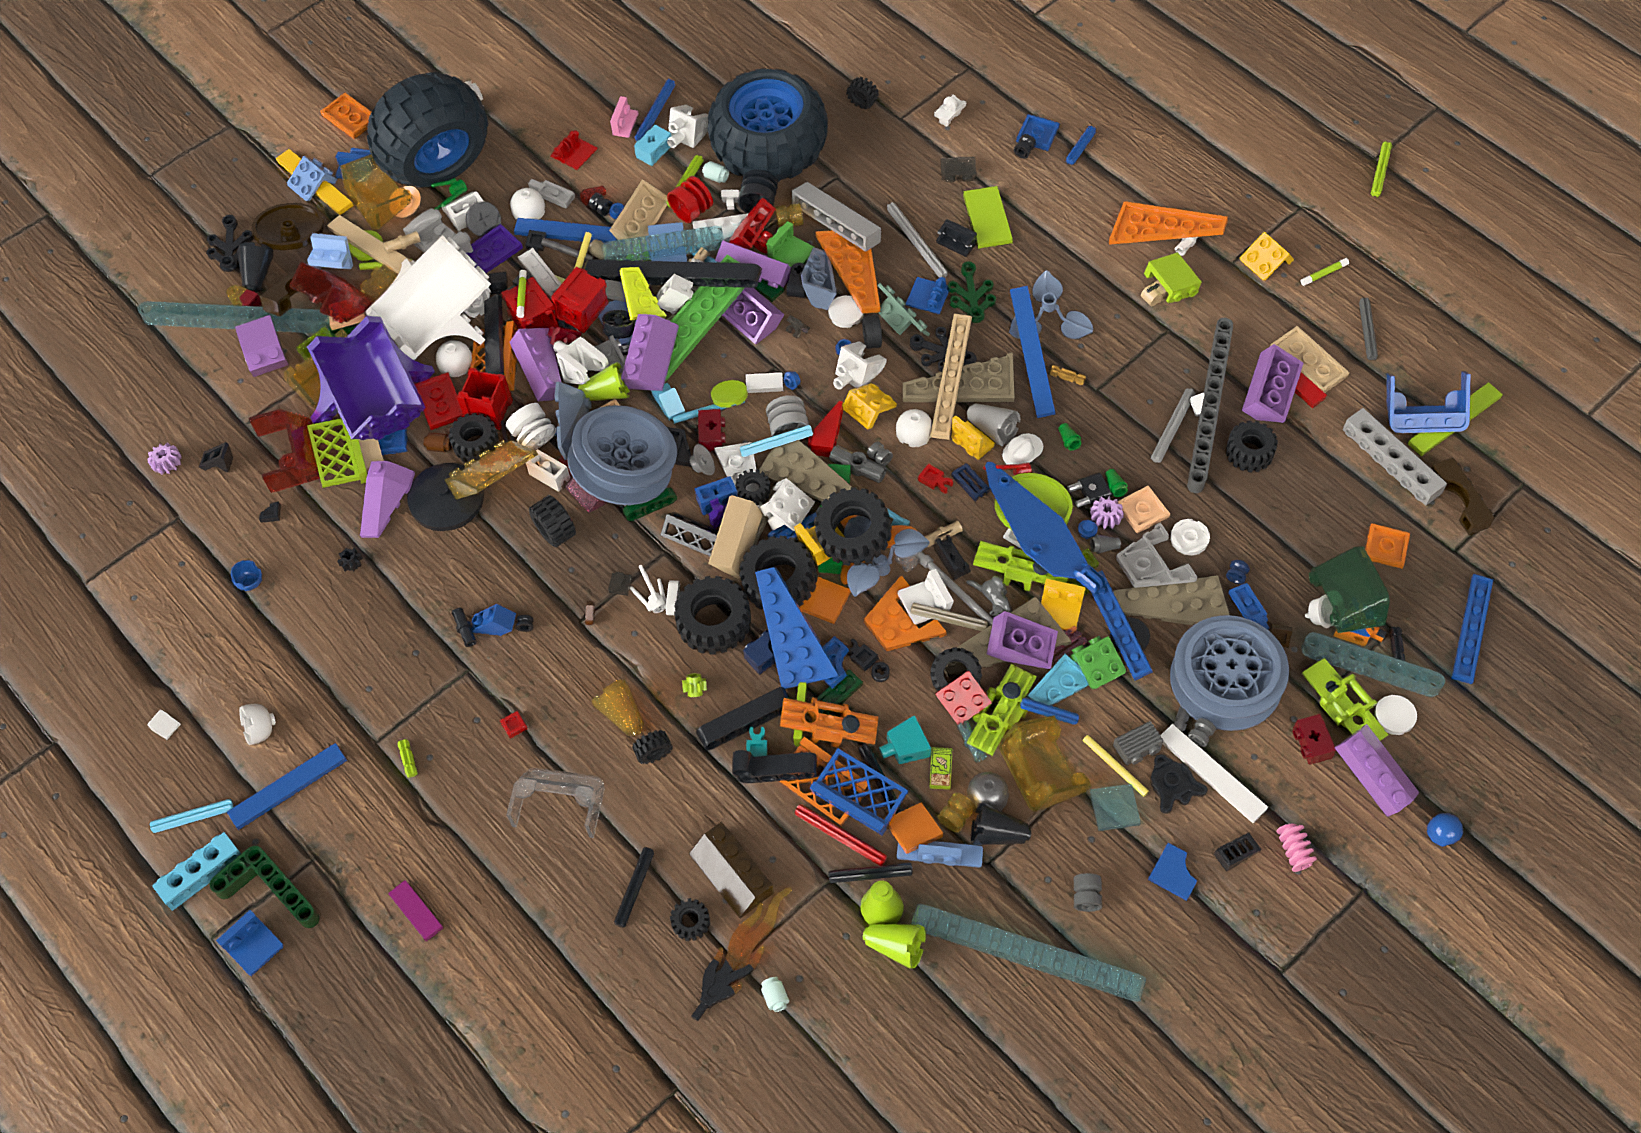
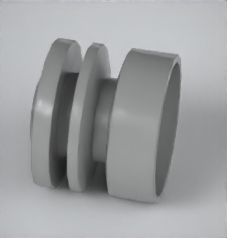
(786, 413)

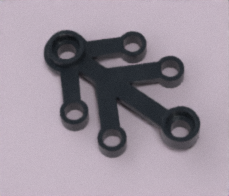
(229, 261)
(917, 346)

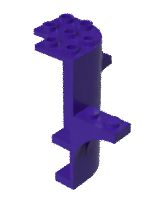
(367, 381)

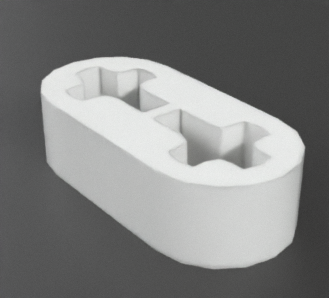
(673, 592)

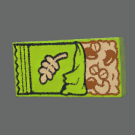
(941, 768)

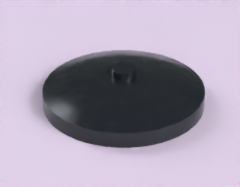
(434, 503)

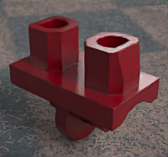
(562, 334)

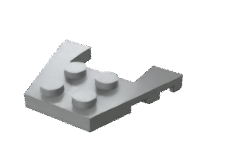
(1146, 567)

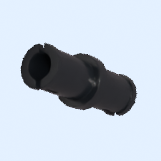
(464, 627)

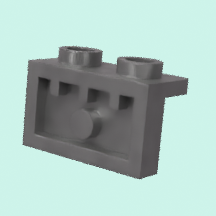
(612, 351)

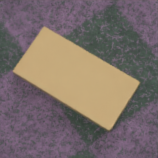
(1317, 363)

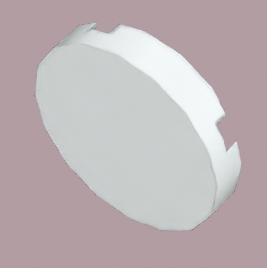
(845, 312)
(1190, 537)
(1395, 714)

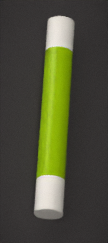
(1317, 275)
(521, 293)

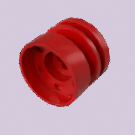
(690, 199)

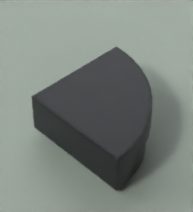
(271, 513)

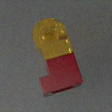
(243, 297)

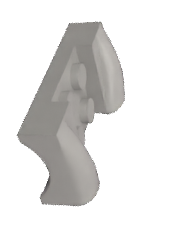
(431, 229)

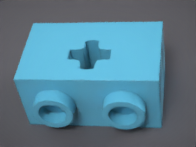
(652, 145)

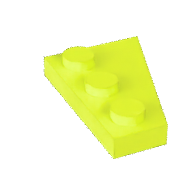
(638, 295)

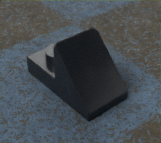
(217, 457)

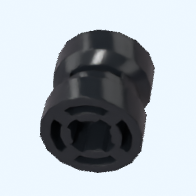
(1024, 146)
(599, 203)

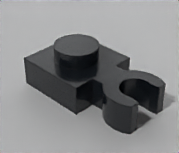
(534, 240)
(862, 656)

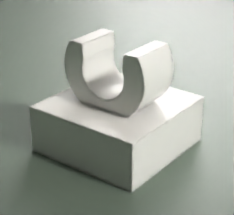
(730, 197)

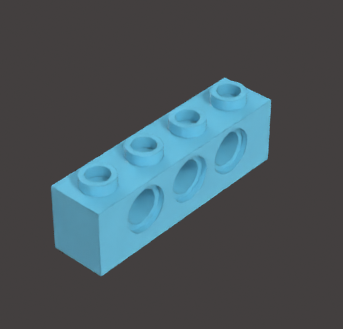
(193, 882)

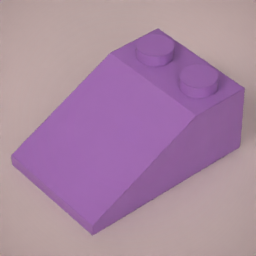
(261, 346)
(1021, 641)

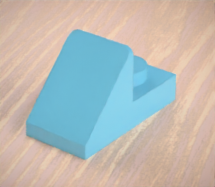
(669, 401)

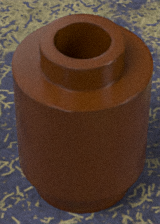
(437, 442)

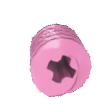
(1296, 847)

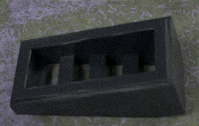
(1225, 861)

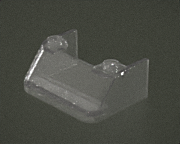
(586, 789)

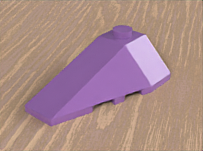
(383, 491)

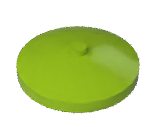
(1046, 490)

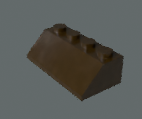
(731, 870)

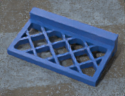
(845, 803)

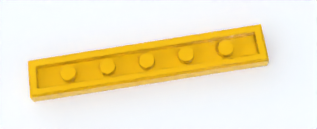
(325, 192)

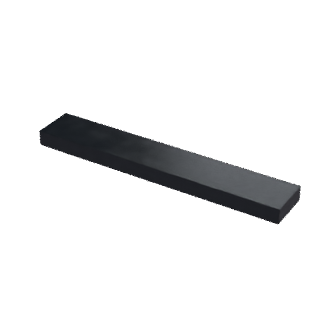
(493, 335)

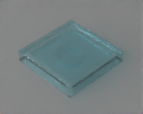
(1115, 807)

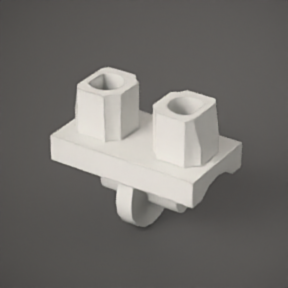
(951, 108)

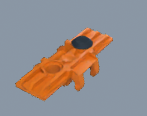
(826, 727)

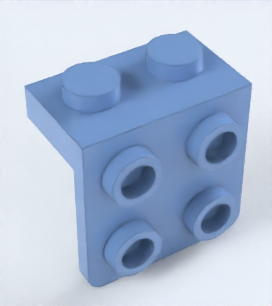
(309, 176)

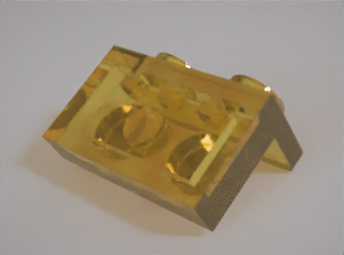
(378, 283)

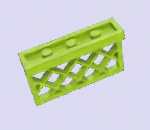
(354, 452)

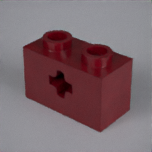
(710, 428)
(1307, 732)

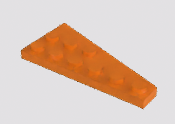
(1152, 223)
(854, 269)

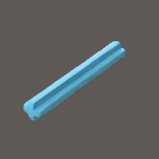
(776, 440)
(191, 815)

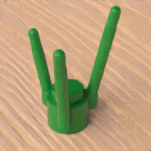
(456, 189)

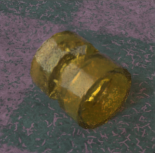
(791, 214)
(956, 812)

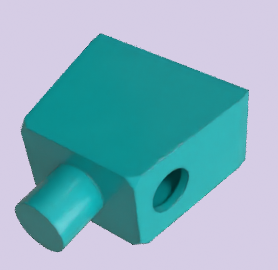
(906, 742)

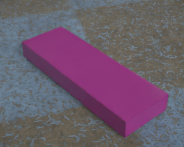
(415, 910)

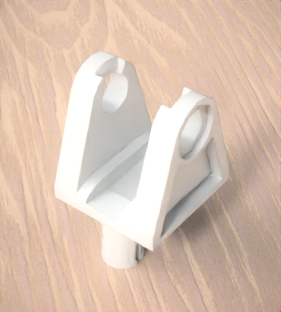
(685, 127)
(577, 359)
(854, 369)

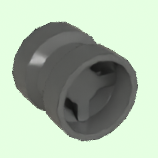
(879, 454)
(1202, 731)

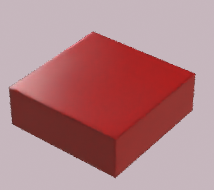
(513, 724)

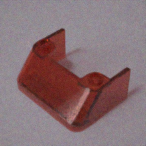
(338, 295)
(296, 466)

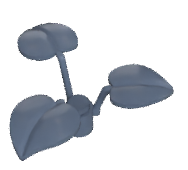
(1048, 290)
(863, 577)

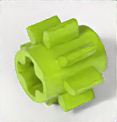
(694, 685)

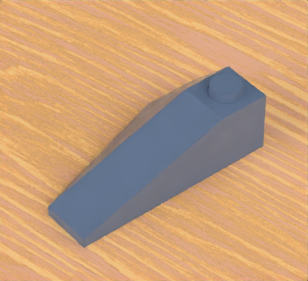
(819, 279)
(572, 408)

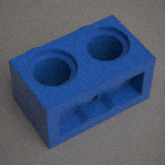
(719, 489)

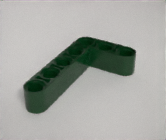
(273, 881)

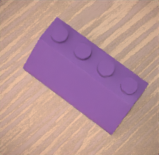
(773, 271)
(753, 315)
(649, 353)
(1272, 385)
(1377, 771)

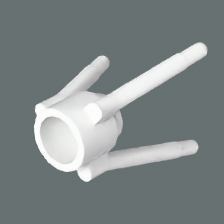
(656, 602)

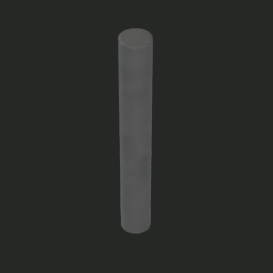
(556, 246)

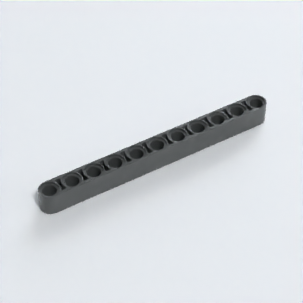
(1215, 380)

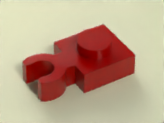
(934, 477)

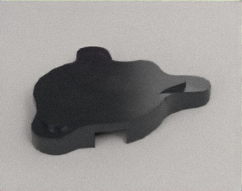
(1174, 782)

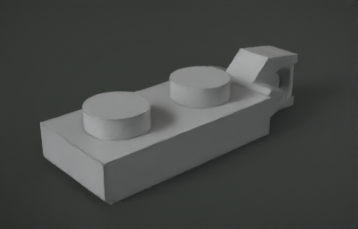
(553, 192)

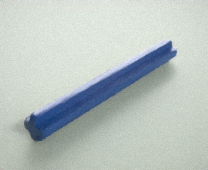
(655, 109)

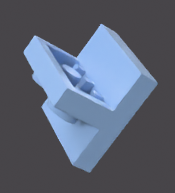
(330, 251)

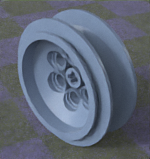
(622, 455)
(1230, 705)

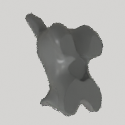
(995, 592)

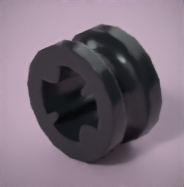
(524, 623)
(877, 676)

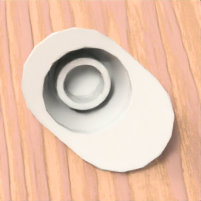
(1022, 449)
(1320, 611)

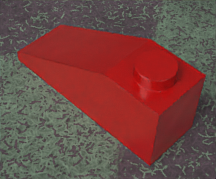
(752, 225)
(826, 432)

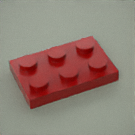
(440, 401)

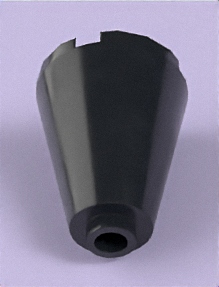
(254, 264)
(997, 827)

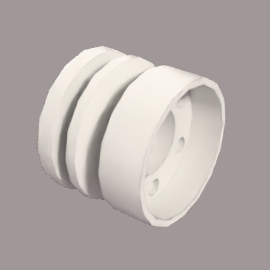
(531, 426)

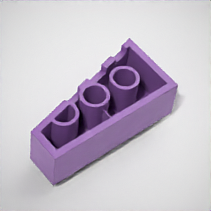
(537, 361)

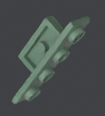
(897, 314)

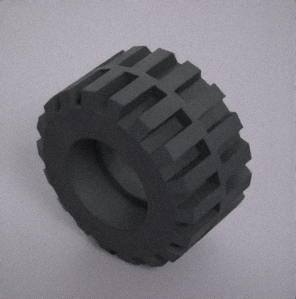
(472, 426)
(1249, 458)
(552, 521)
(951, 655)

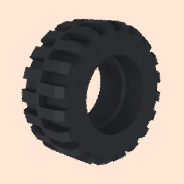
(847, 504)
(779, 552)
(710, 592)

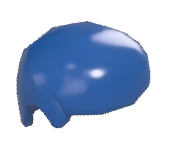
(246, 575)
(1445, 829)

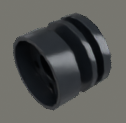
(757, 185)

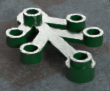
(972, 295)

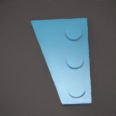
(1059, 682)

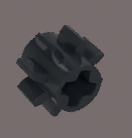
(350, 559)

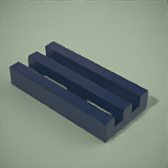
(979, 493)

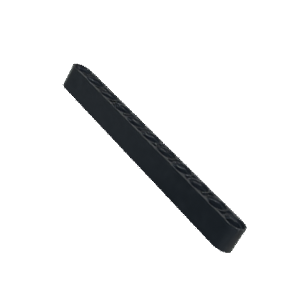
(699, 273)

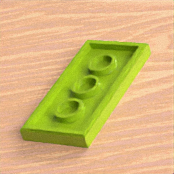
(987, 217)

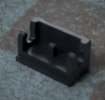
(956, 238)
(951, 558)

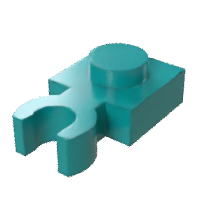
(757, 745)

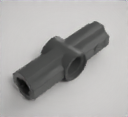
(866, 468)

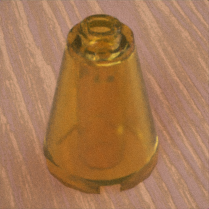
(620, 707)

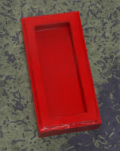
(1309, 391)

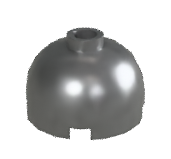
(988, 789)

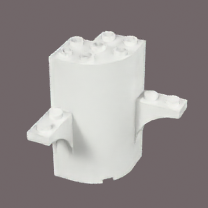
(430, 297)

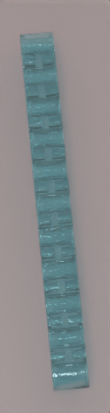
(228, 316)
(1030, 953)

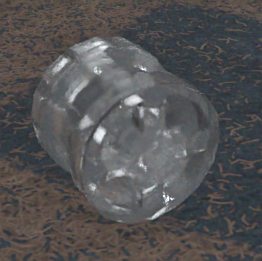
(908, 563)

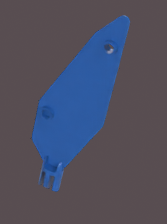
(1041, 531)

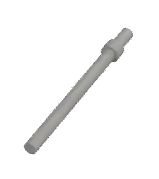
(927, 562)

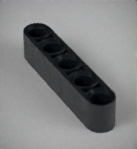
(742, 718)

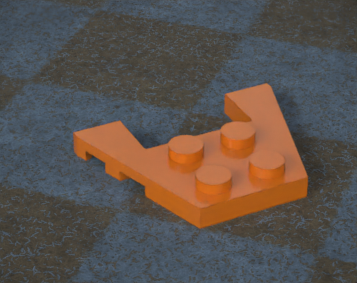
(893, 625)

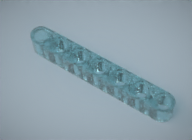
(664, 244)
(1382, 662)

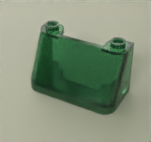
(1353, 590)

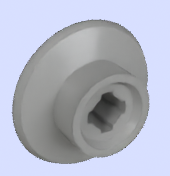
(702, 460)

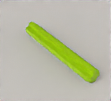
(1381, 169)
(690, 171)

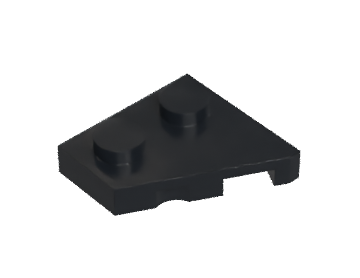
(683, 449)

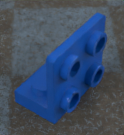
(250, 943)

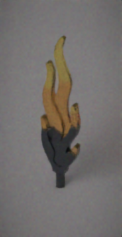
(737, 965)

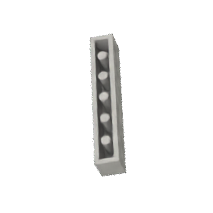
(837, 216)

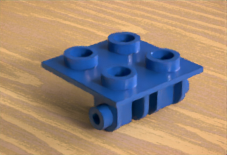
(928, 295)

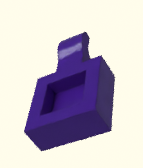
(717, 513)

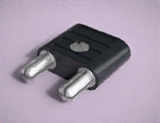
(1092, 487)

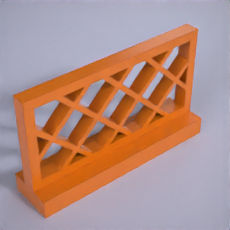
(510, 358)
(822, 760)

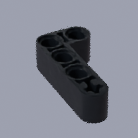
(773, 767)

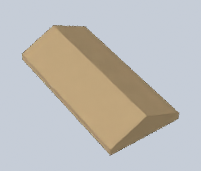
(640, 211)
(735, 535)

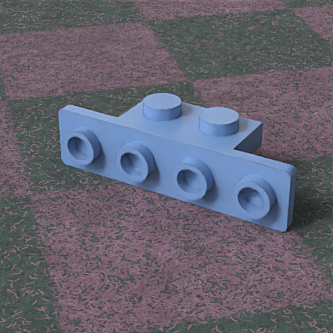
(945, 853)

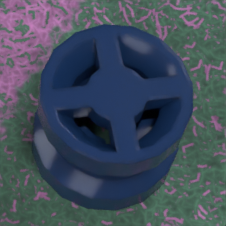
(1237, 571)

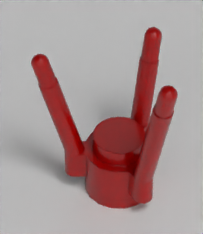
(1017, 468)

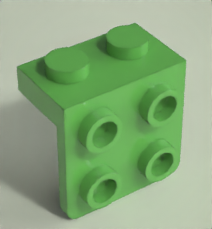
(788, 248)
(1098, 661)

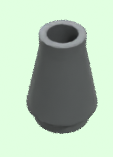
(1104, 543)

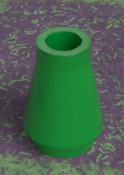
(1070, 438)
(1115, 483)

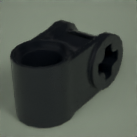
(794, 285)

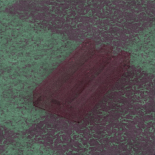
(1077, 635)

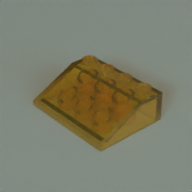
(488, 468)

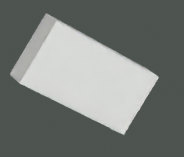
(764, 382)

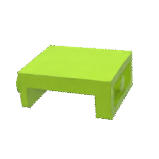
(1174, 276)

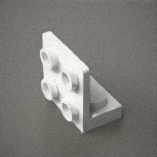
(789, 503)
(930, 593)

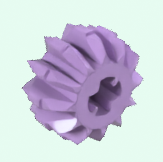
(164, 458)
(1106, 512)

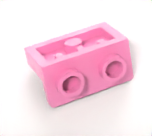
(623, 118)

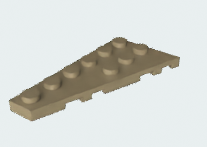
(979, 383)
(803, 470)
(1175, 602)
(978, 645)

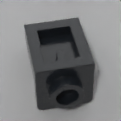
(498, 282)

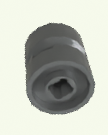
(1087, 895)

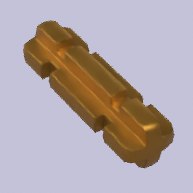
(1067, 375)

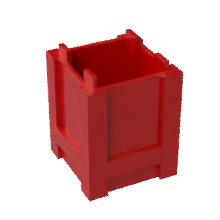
(580, 299)
(537, 309)
(485, 395)

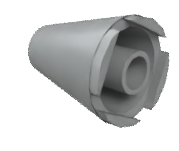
(994, 422)

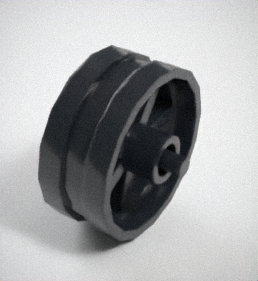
(618, 324)

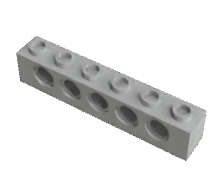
(1389, 447)

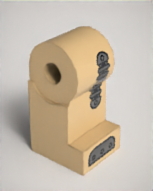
(1154, 293)

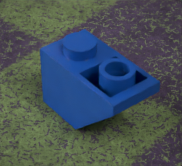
(493, 621)

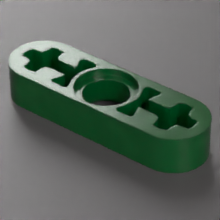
(637, 511)

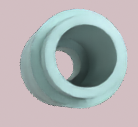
(715, 172)
(774, 994)

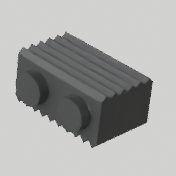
(1138, 743)

